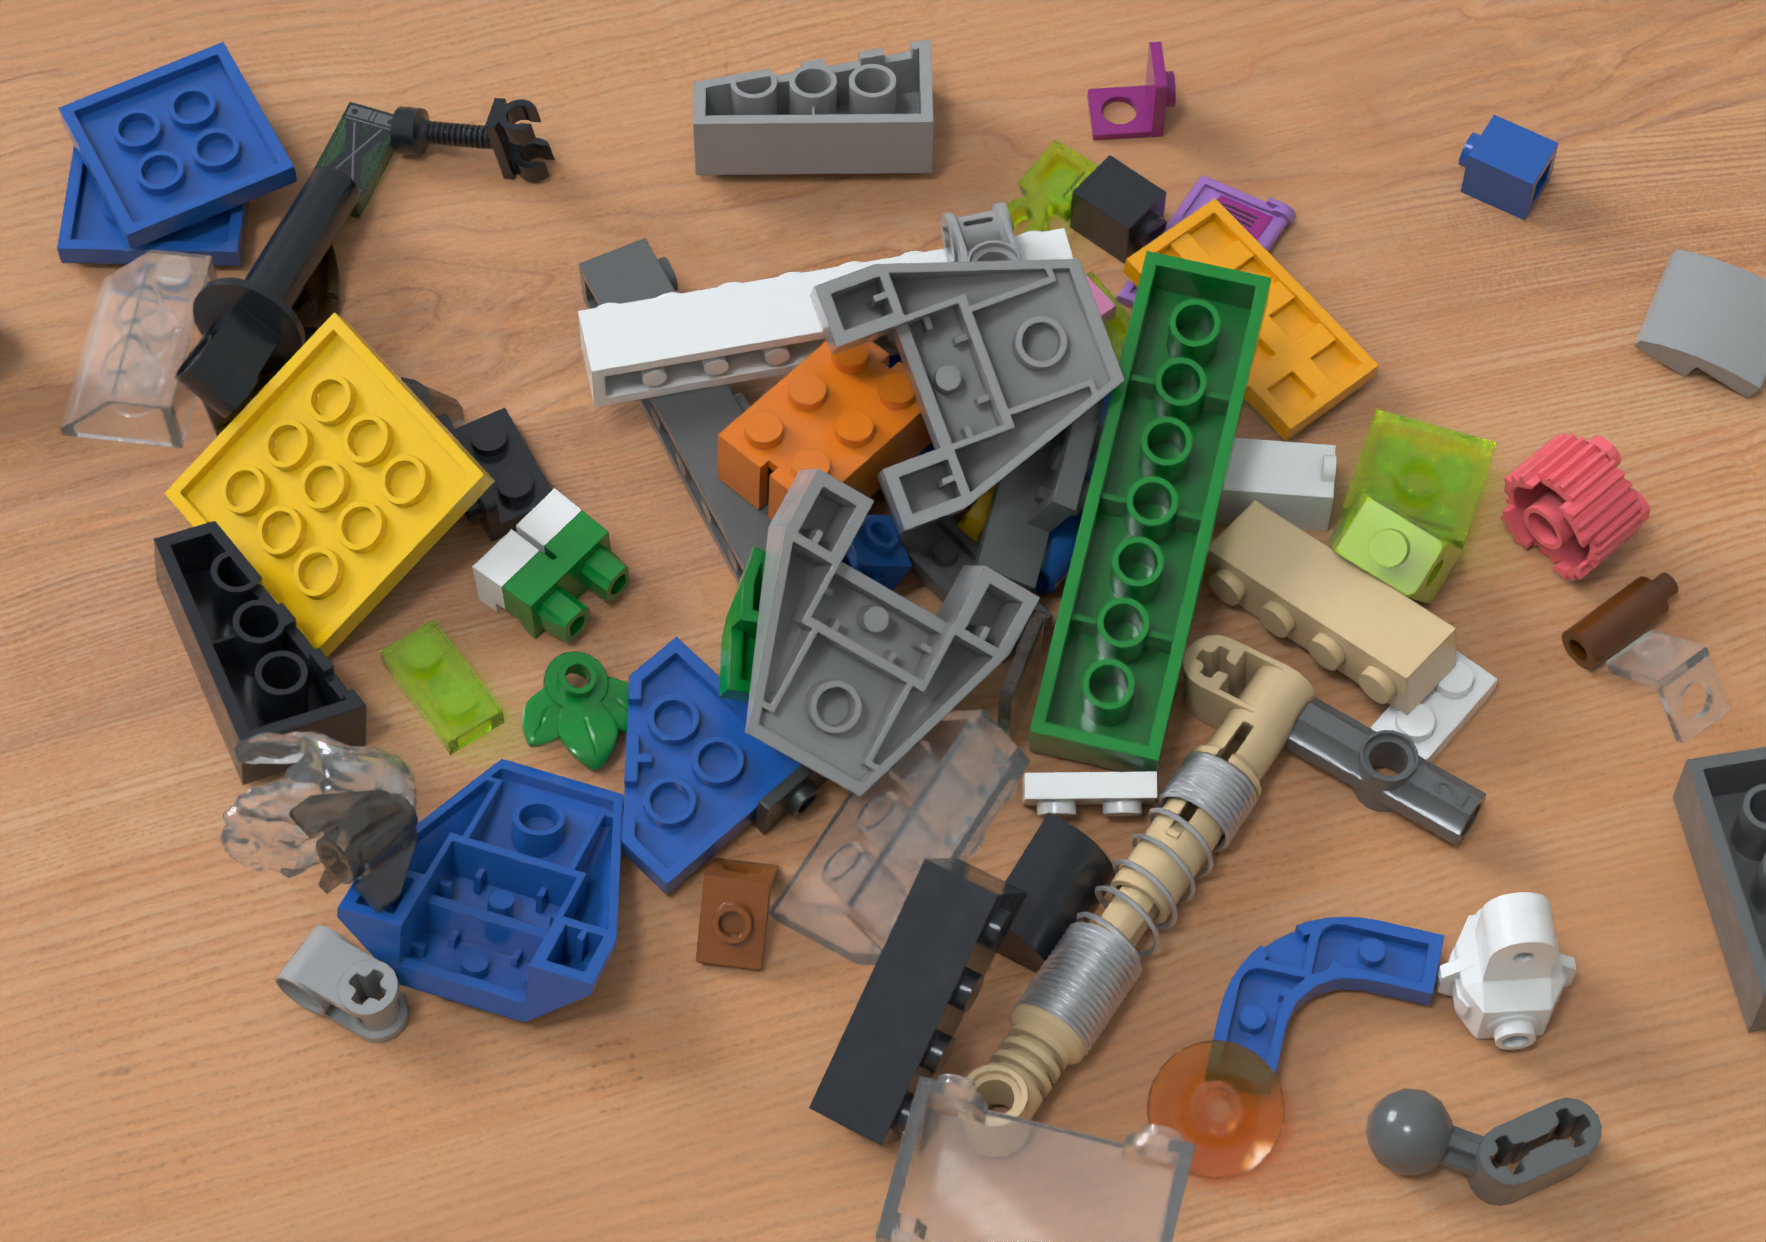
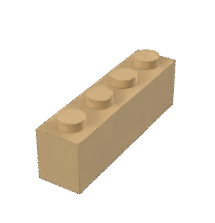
(1331, 608)

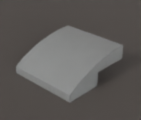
(1709, 320)

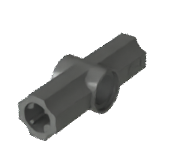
(1417, 791)

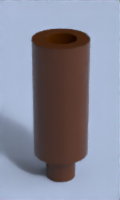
(1619, 620)

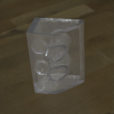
(134, 349)

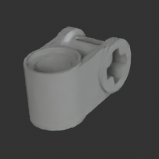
(979, 236)
(345, 986)

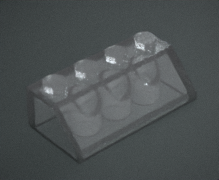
(872, 849)

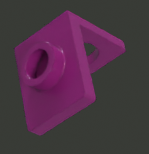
(1147, 101)

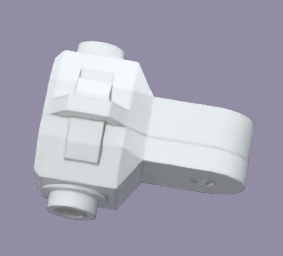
(1507, 970)

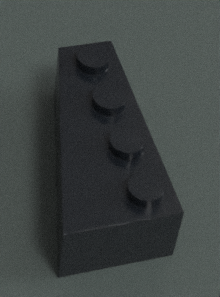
(248, 649)
(916, 996)

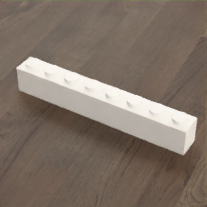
(729, 330)

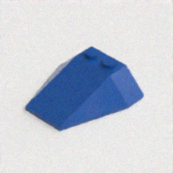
(505, 895)

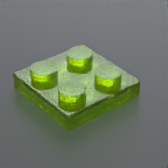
(1423, 472)

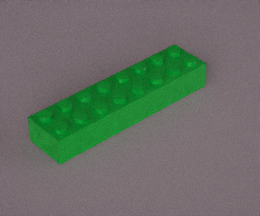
(1149, 515)

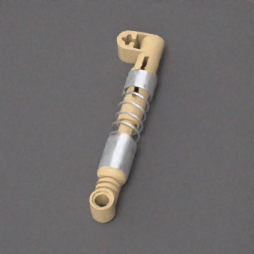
(1196, 816)

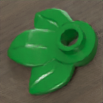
(581, 717)

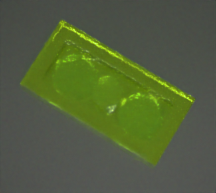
(442, 687)

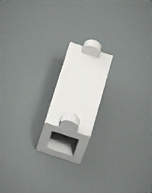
(1284, 477)

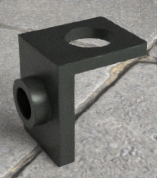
(790, 797)

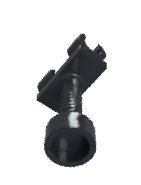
(511, 142)

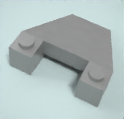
(993, 359)
(847, 665)

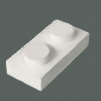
(1443, 710)
(1117, 791)

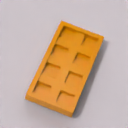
(1302, 353)

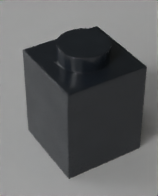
(1118, 209)

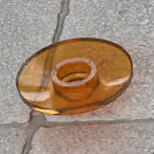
(1248, 1083)

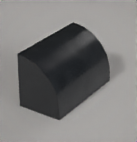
(1060, 878)

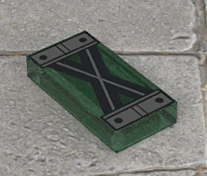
(360, 149)

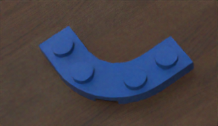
(1318, 960)

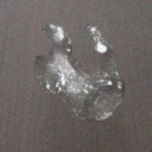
(259, 822)

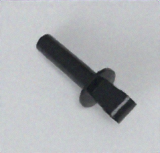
(251, 321)

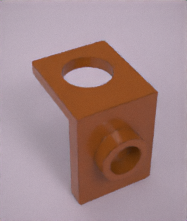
(735, 913)

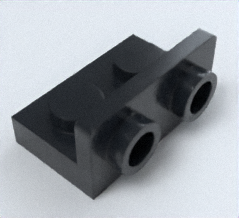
(506, 458)

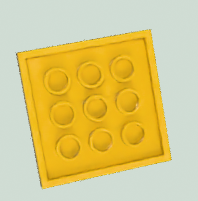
(332, 483)

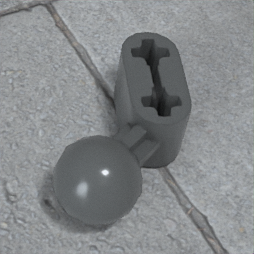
(1415, 1135)

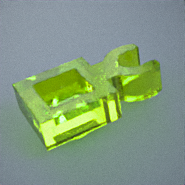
(1049, 187)

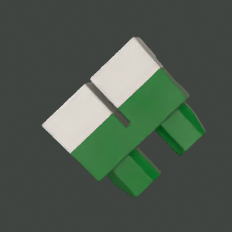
(549, 567)

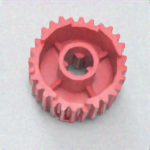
(1573, 503)

